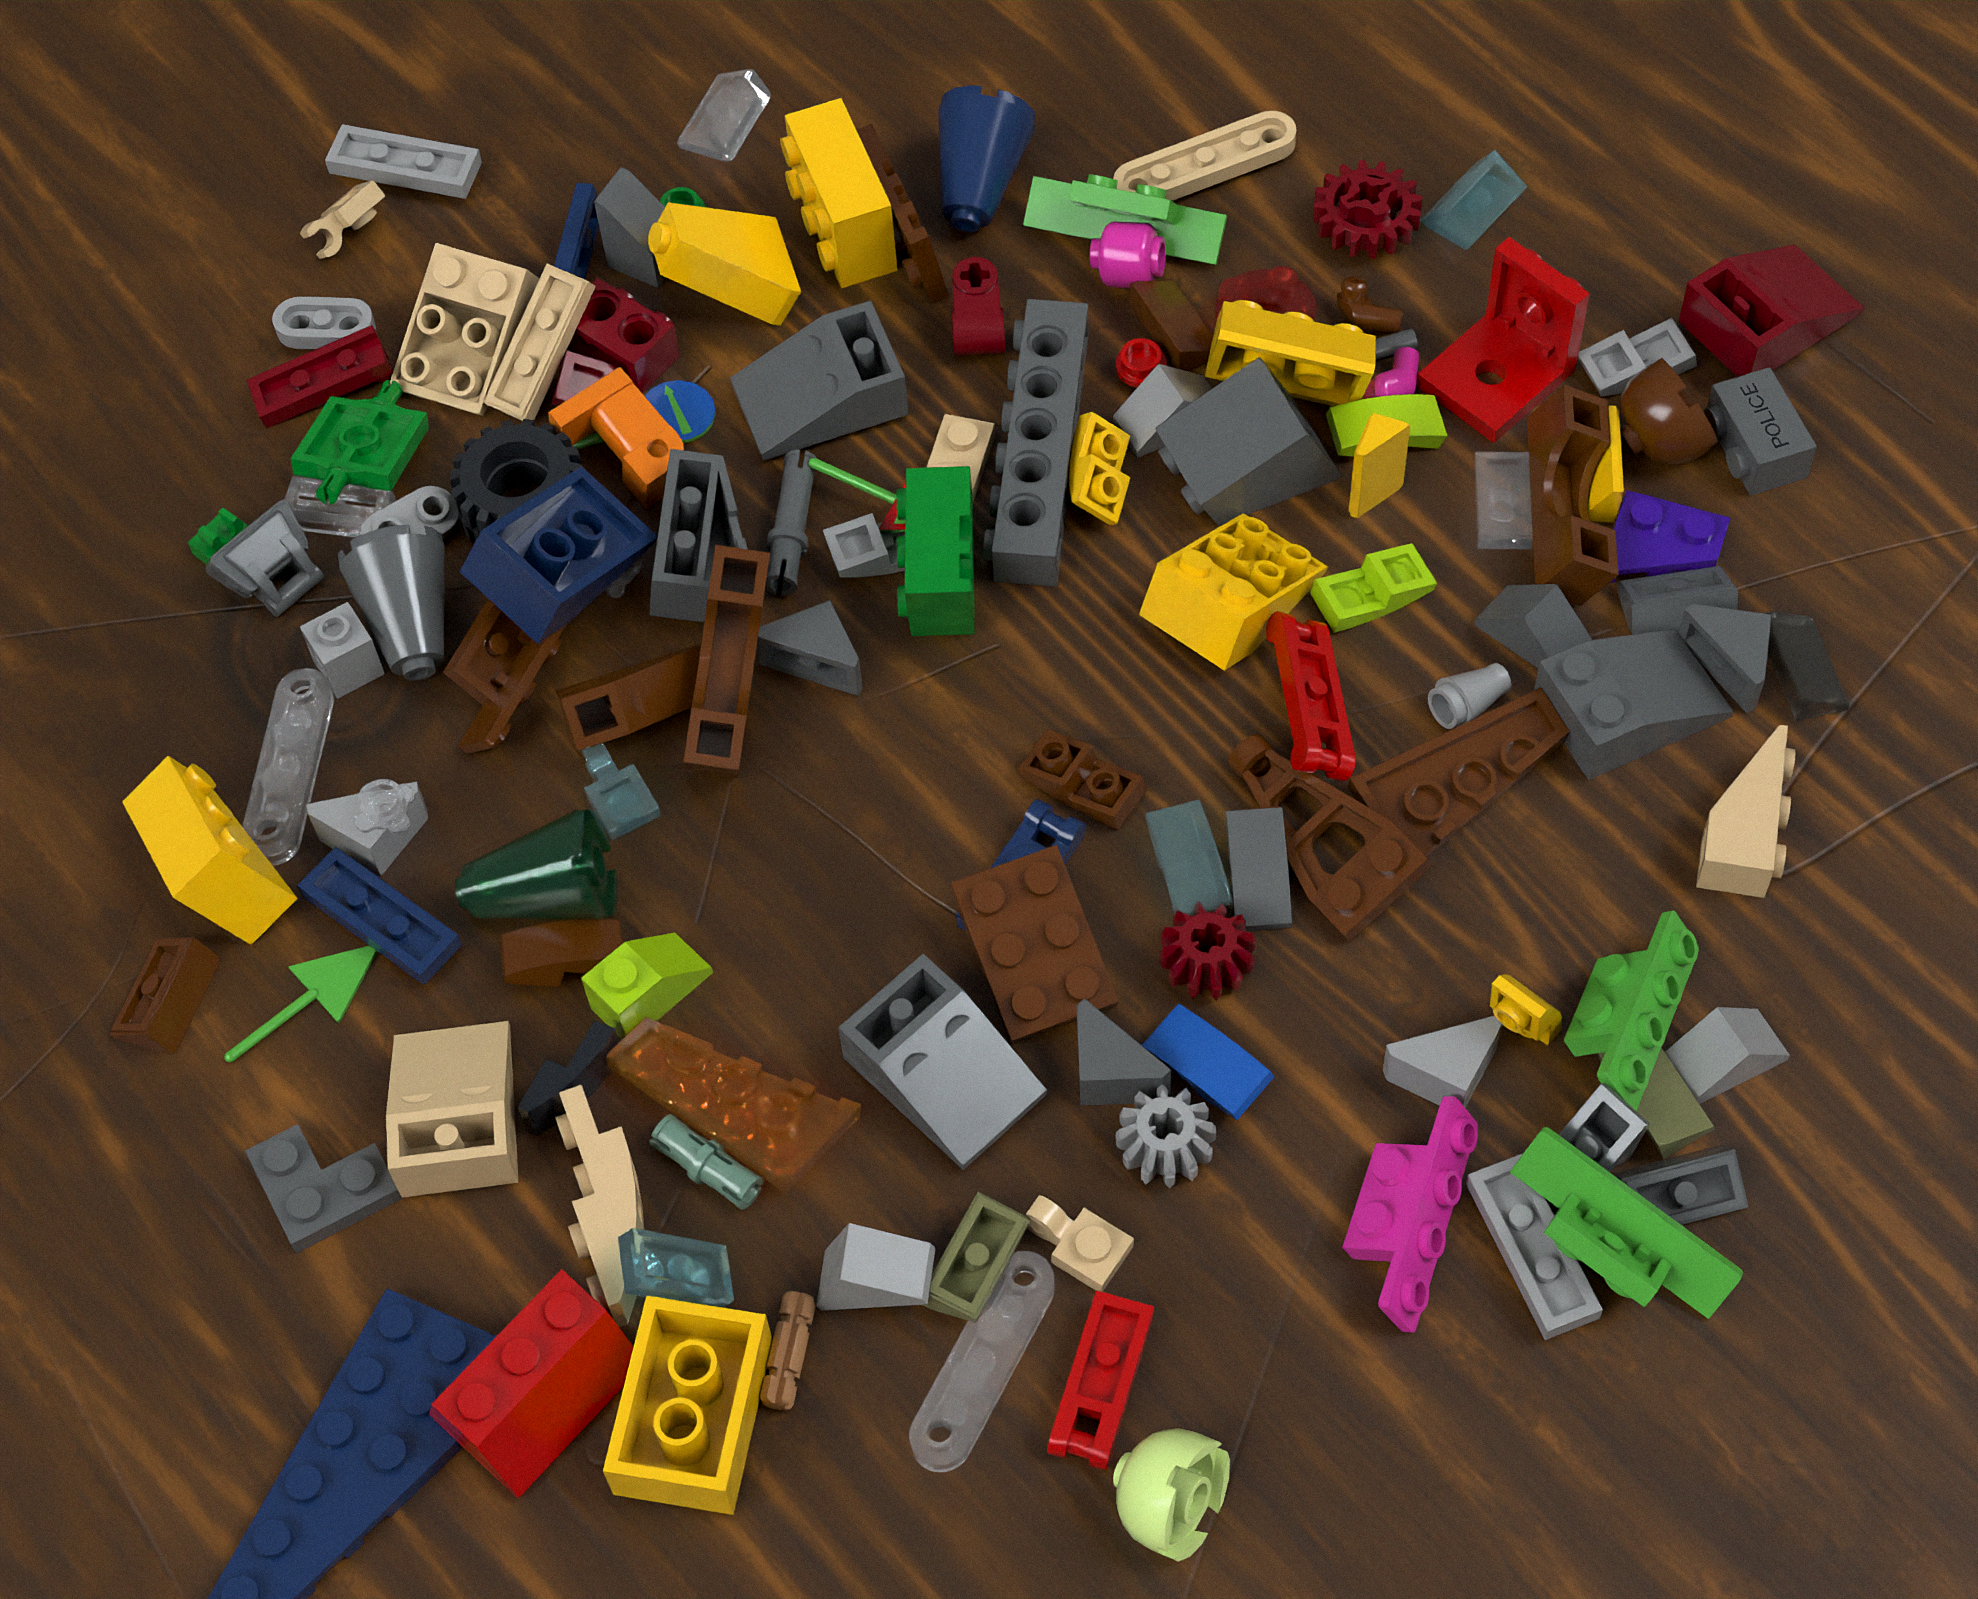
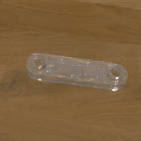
(289, 763)
(982, 1364)

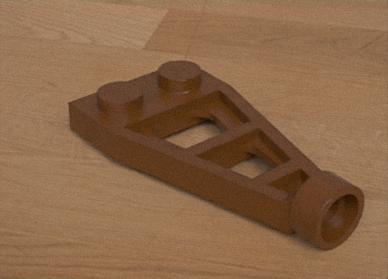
(1365, 882)

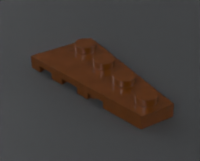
(908, 233)

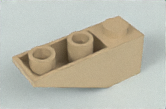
(1742, 828)

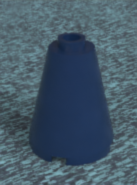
(979, 152)

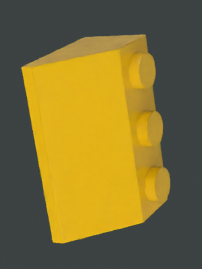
(1306, 356)

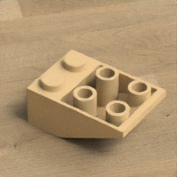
(461, 327)
(452, 1110)

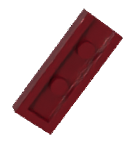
(318, 375)

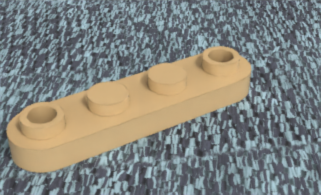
(1212, 156)

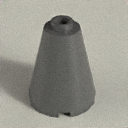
(401, 595)

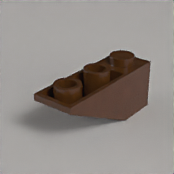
(629, 697)

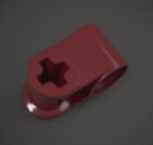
(976, 309)

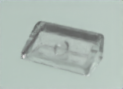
(725, 115)

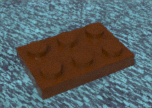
(1032, 943)

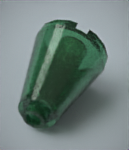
(544, 874)

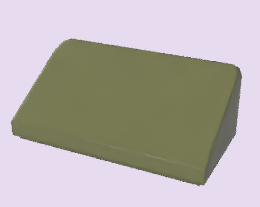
(1671, 1109)
(975, 1258)

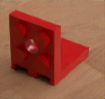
(1524, 338)

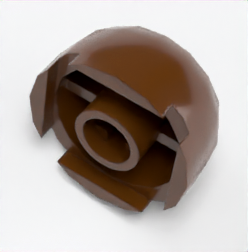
(1663, 417)

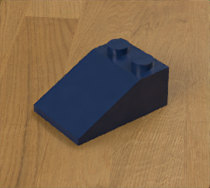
(556, 553)

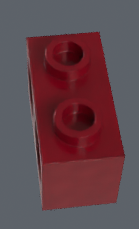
(626, 335)

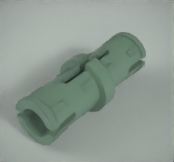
(706, 1161)

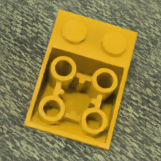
(1227, 587)

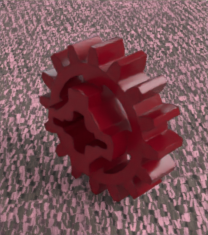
(1367, 209)

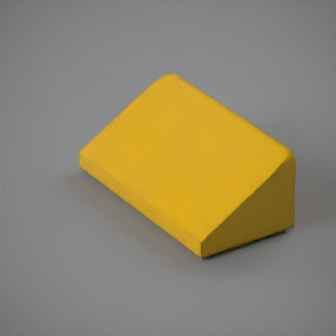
(1378, 463)
(1607, 480)

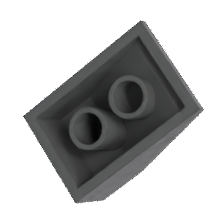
(1629, 697)

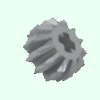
(1148, 1125)

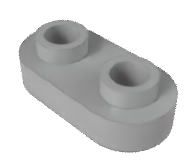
(324, 317)
(410, 512)

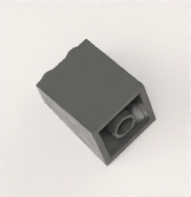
(1244, 446)

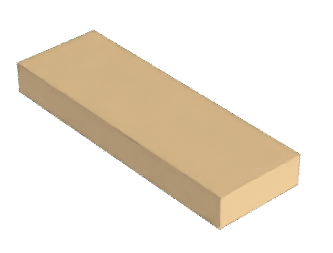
(539, 343)

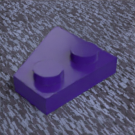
(1666, 536)

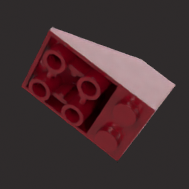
(1764, 308)

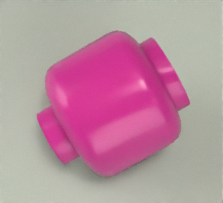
(1128, 253)

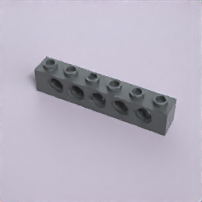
(1039, 443)

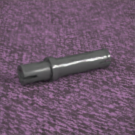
(787, 538)

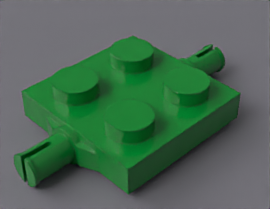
(360, 443)

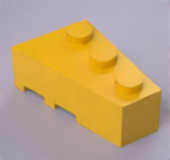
(206, 851)

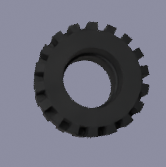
(503, 461)

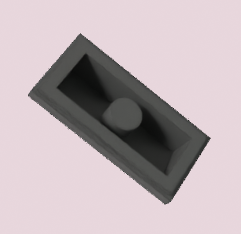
(1660, 600)
(1691, 1184)

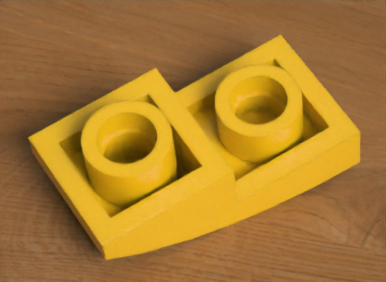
(1095, 467)
(1523, 1010)

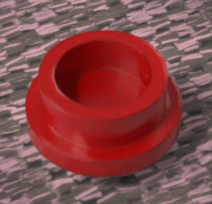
(1138, 360)

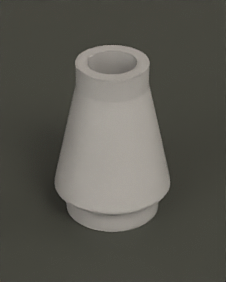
(1467, 694)

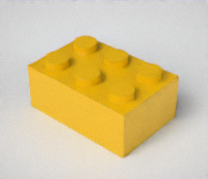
(839, 193)
(688, 1405)

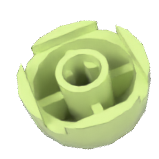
(1168, 1488)

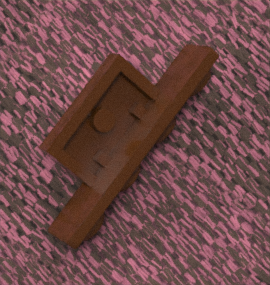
(498, 671)

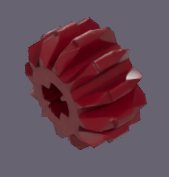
(1228, 955)

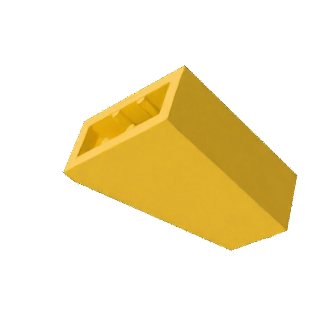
(727, 257)

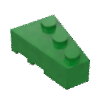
(937, 551)

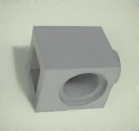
(342, 650)

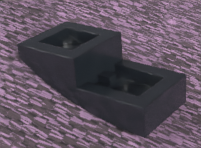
(586, 1068)

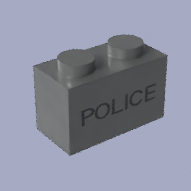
(1760, 431)

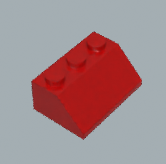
(536, 1384)

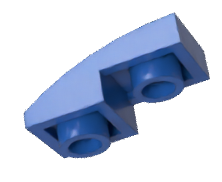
(1208, 1061)

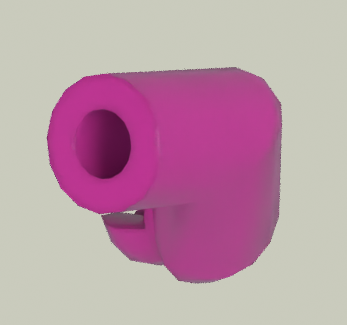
(1400, 379)

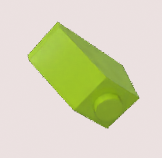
(643, 980)

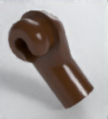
(1363, 312)

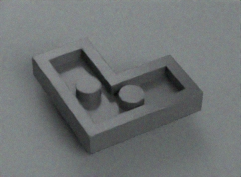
(319, 1201)

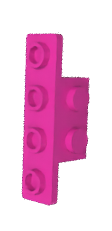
(1408, 1209)

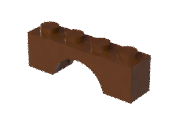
(1564, 447)
(726, 661)

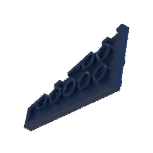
(359, 1452)

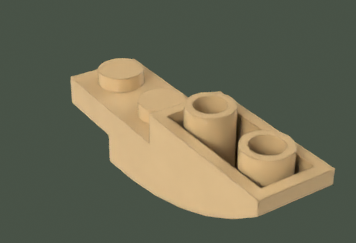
(608, 1204)

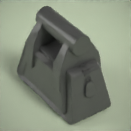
(261, 554)

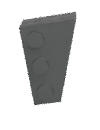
(694, 518)

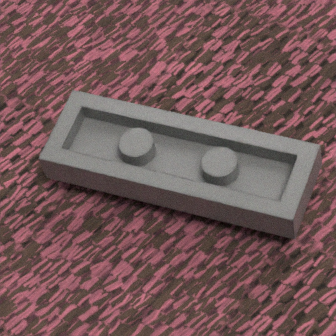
(403, 161)
(1545, 1276)

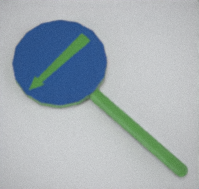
(682, 406)

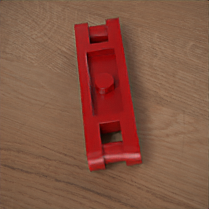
(1312, 696)

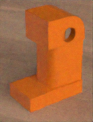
(627, 426)

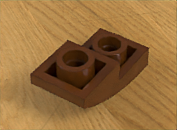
(1075, 777)
(547, 950)

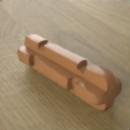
(787, 1350)

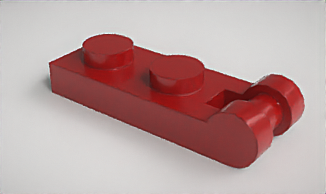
(1101, 1378)

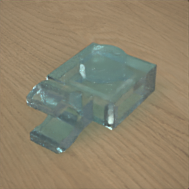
(617, 795)

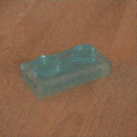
(675, 1268)

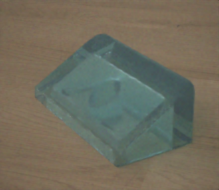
(1475, 201)

